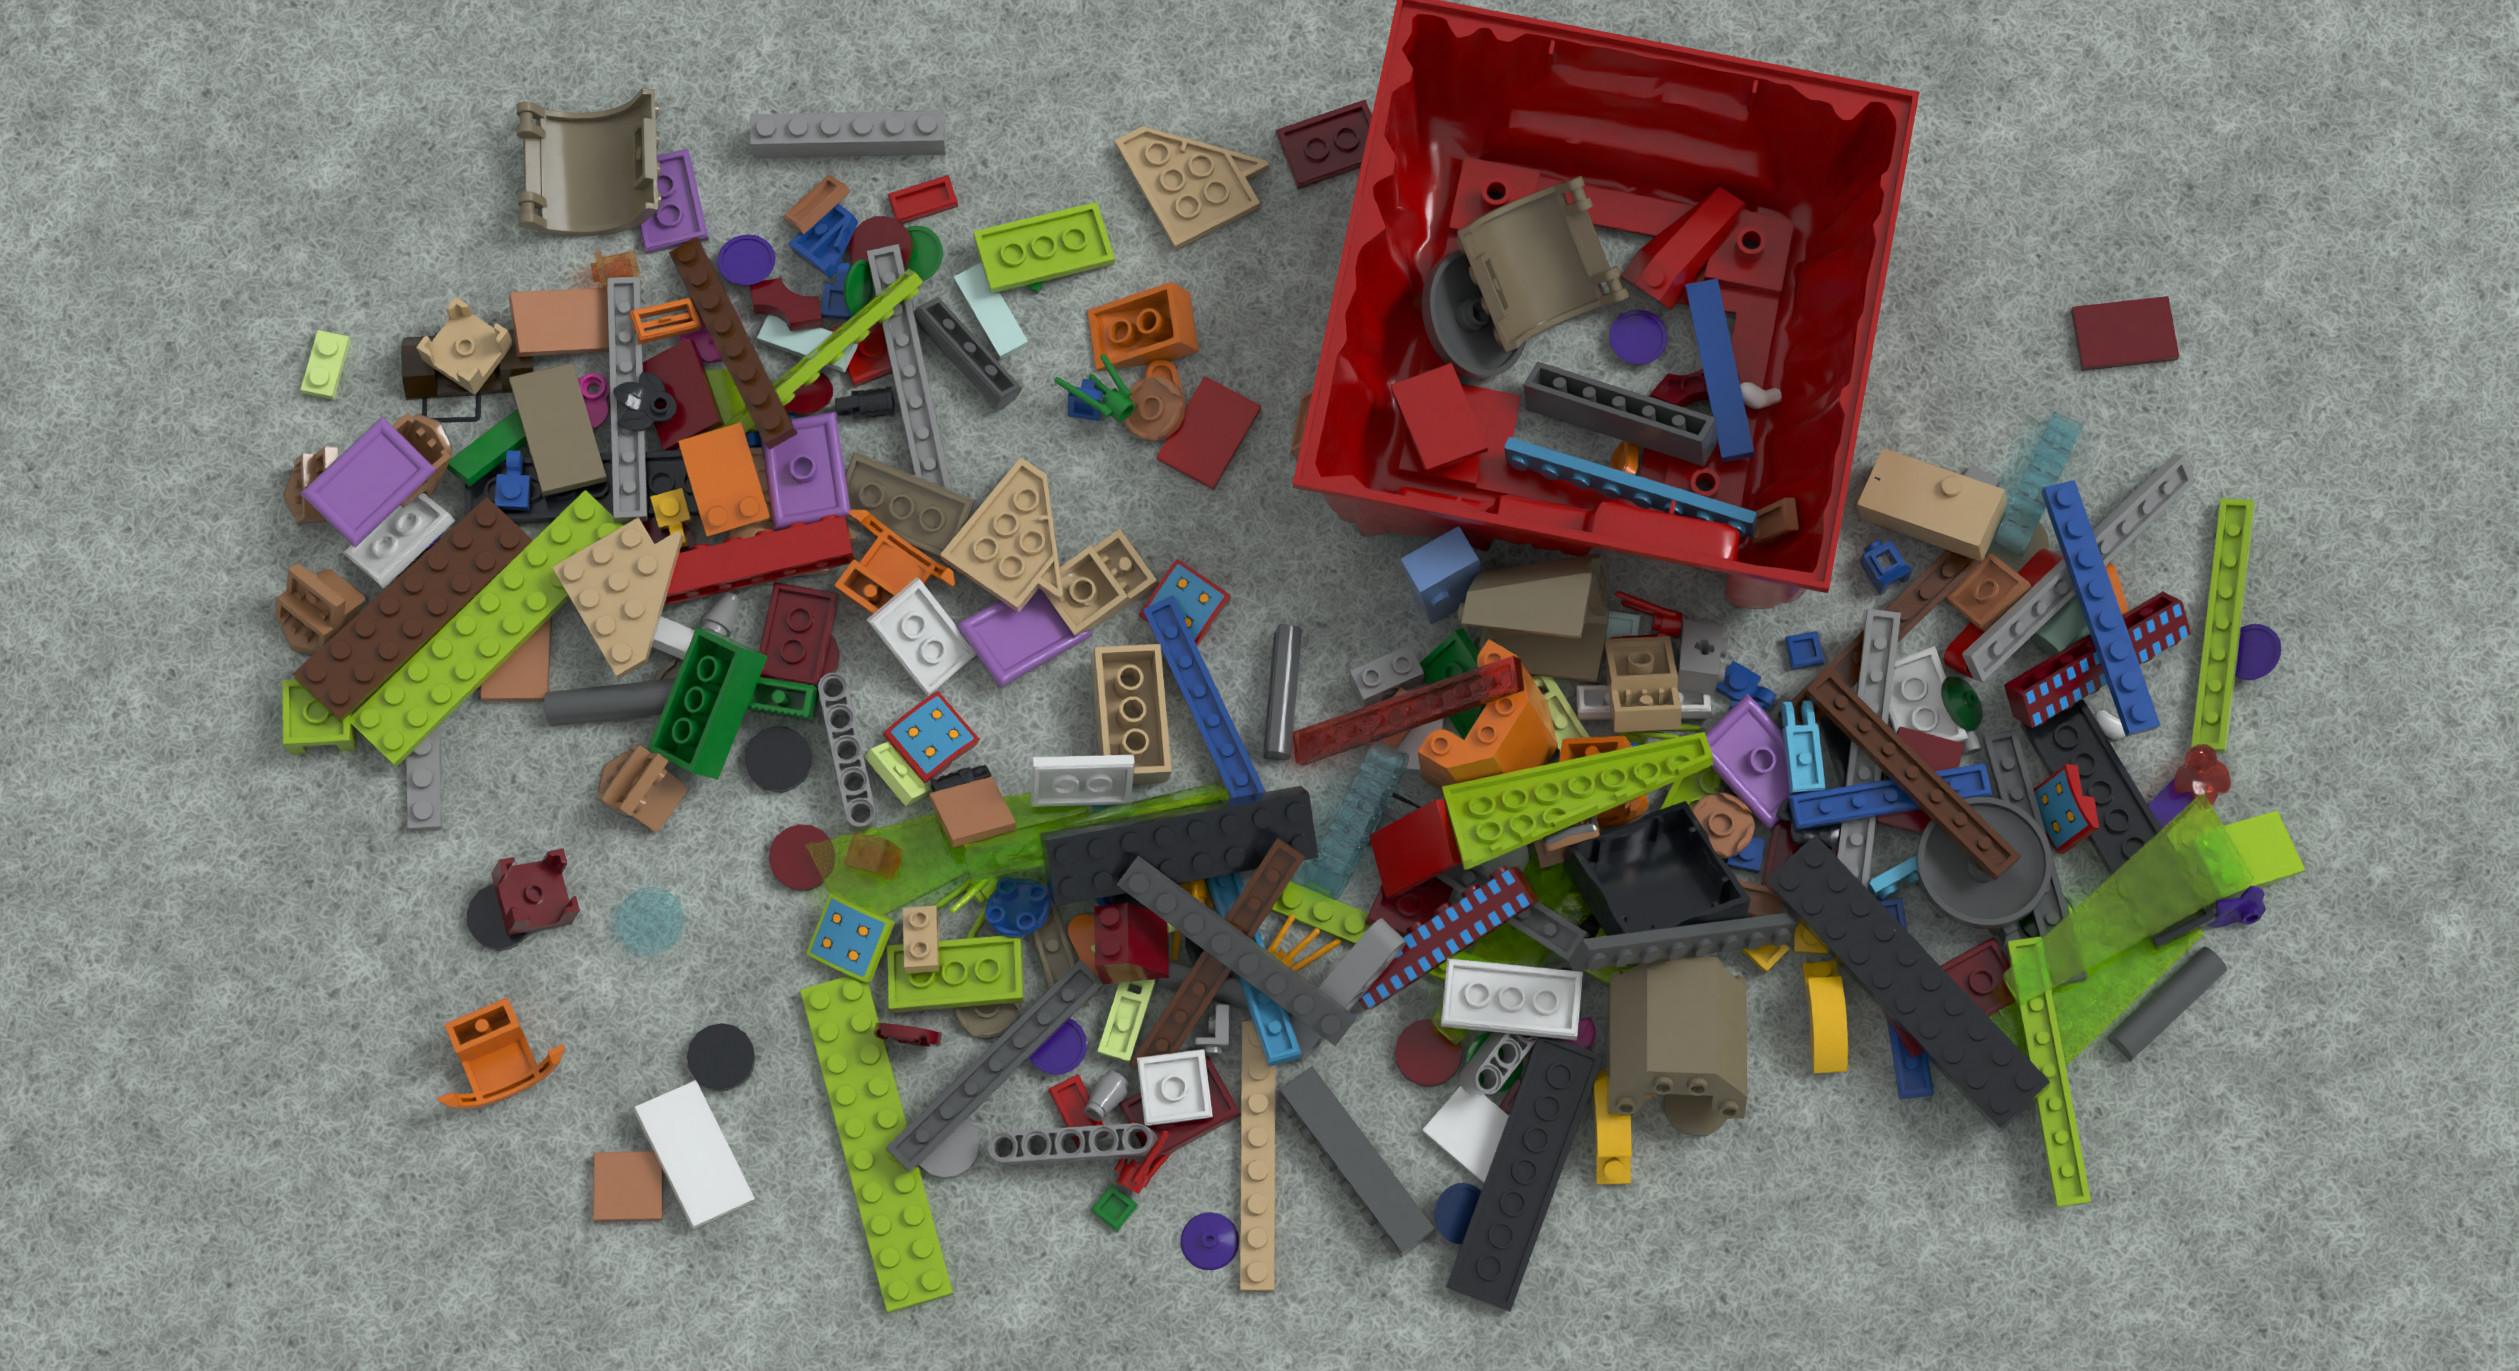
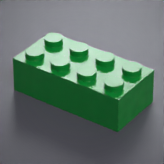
(707, 703)

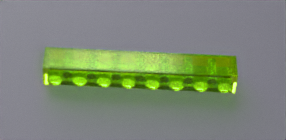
(1023, 849)

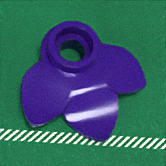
(2243, 910)

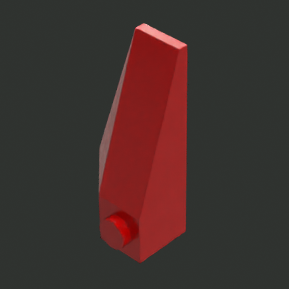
(1680, 251)

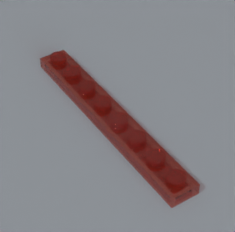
(1408, 710)

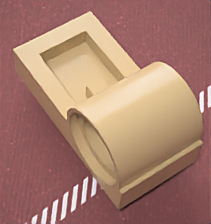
(921, 939)

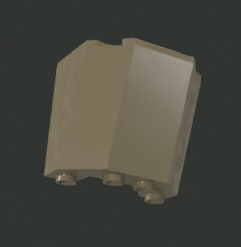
(1544, 614)
(1677, 1032)

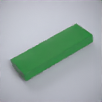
(488, 450)

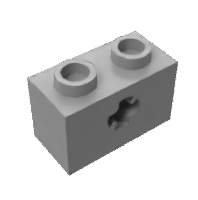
(1700, 656)
(1385, 675)

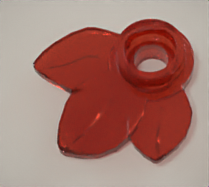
(2203, 777)

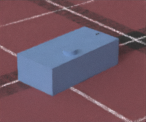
(1441, 573)

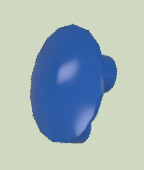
(1017, 907)

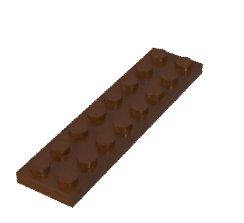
(412, 610)

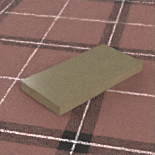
(557, 429)
(907, 504)

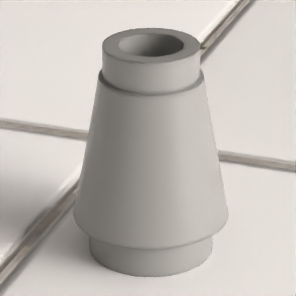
(722, 614)
(1106, 1095)

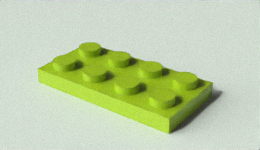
(1043, 247)
(968, 975)

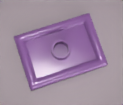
(807, 473)
(368, 482)
(1021, 641)
(1751, 758)

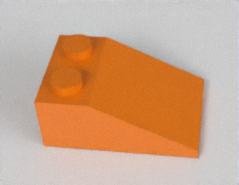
(1144, 328)
(724, 479)

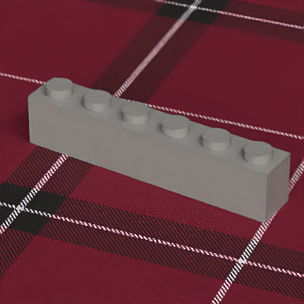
(848, 134)

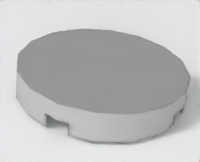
(954, 1154)

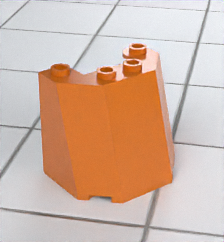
(1505, 738)

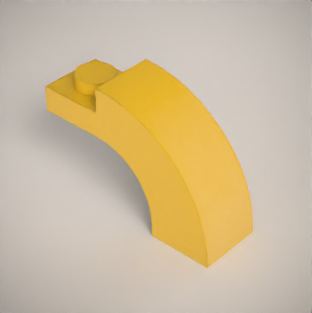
(1826, 1017)
(1612, 1138)

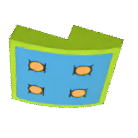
(850, 937)

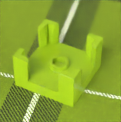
(310, 723)

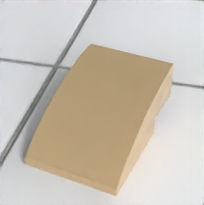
(1102, 583)
(1642, 684)

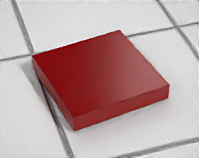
(870, 358)

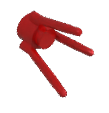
(1664, 621)
(1138, 1175)

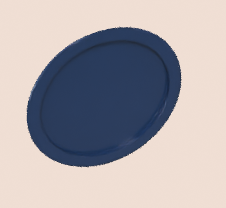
(1455, 1210)

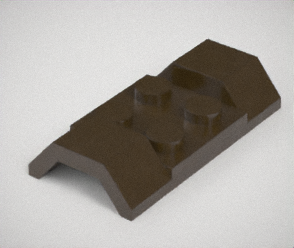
(424, 381)

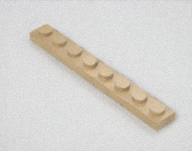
(1257, 1166)

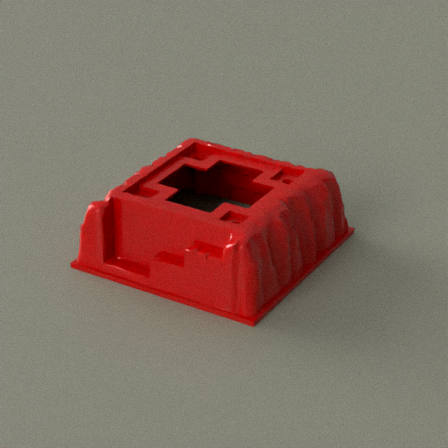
(1652, 128)

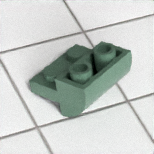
(2062, 629)

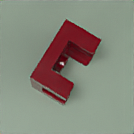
(534, 894)

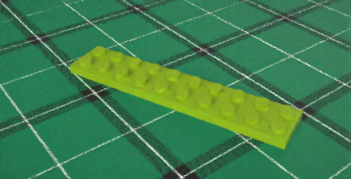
(479, 636)
(867, 1121)

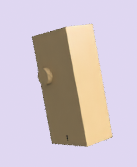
(1932, 504)
(1132, 708)

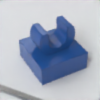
(1079, 408)

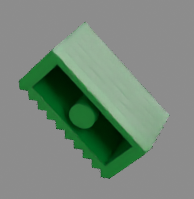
(784, 699)

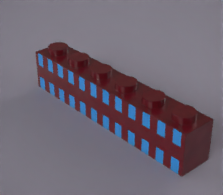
(2077, 669)
(1453, 931)

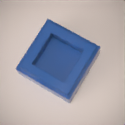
(1804, 650)

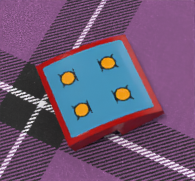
(1195, 595)
(931, 737)
(2064, 809)

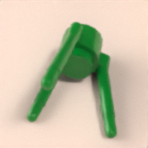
(1116, 402)

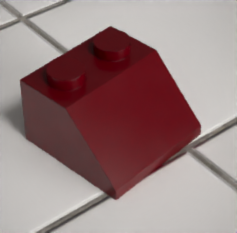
(1130, 944)

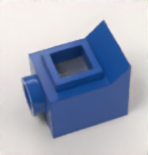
(1884, 565)

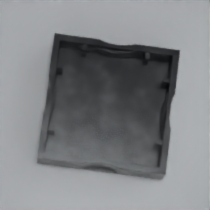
(1655, 875)

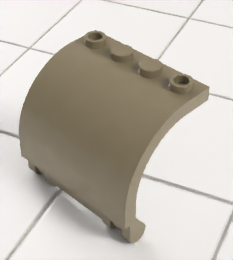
(589, 168)
(1538, 262)

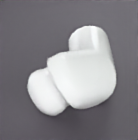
(1758, 398)
(2110, 725)

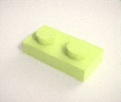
(325, 365)
(897, 774)

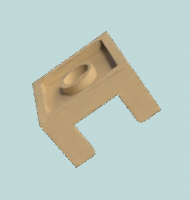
(466, 347)

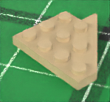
(1190, 182)
(1011, 540)
(622, 591)

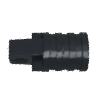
(866, 403)
(960, 777)

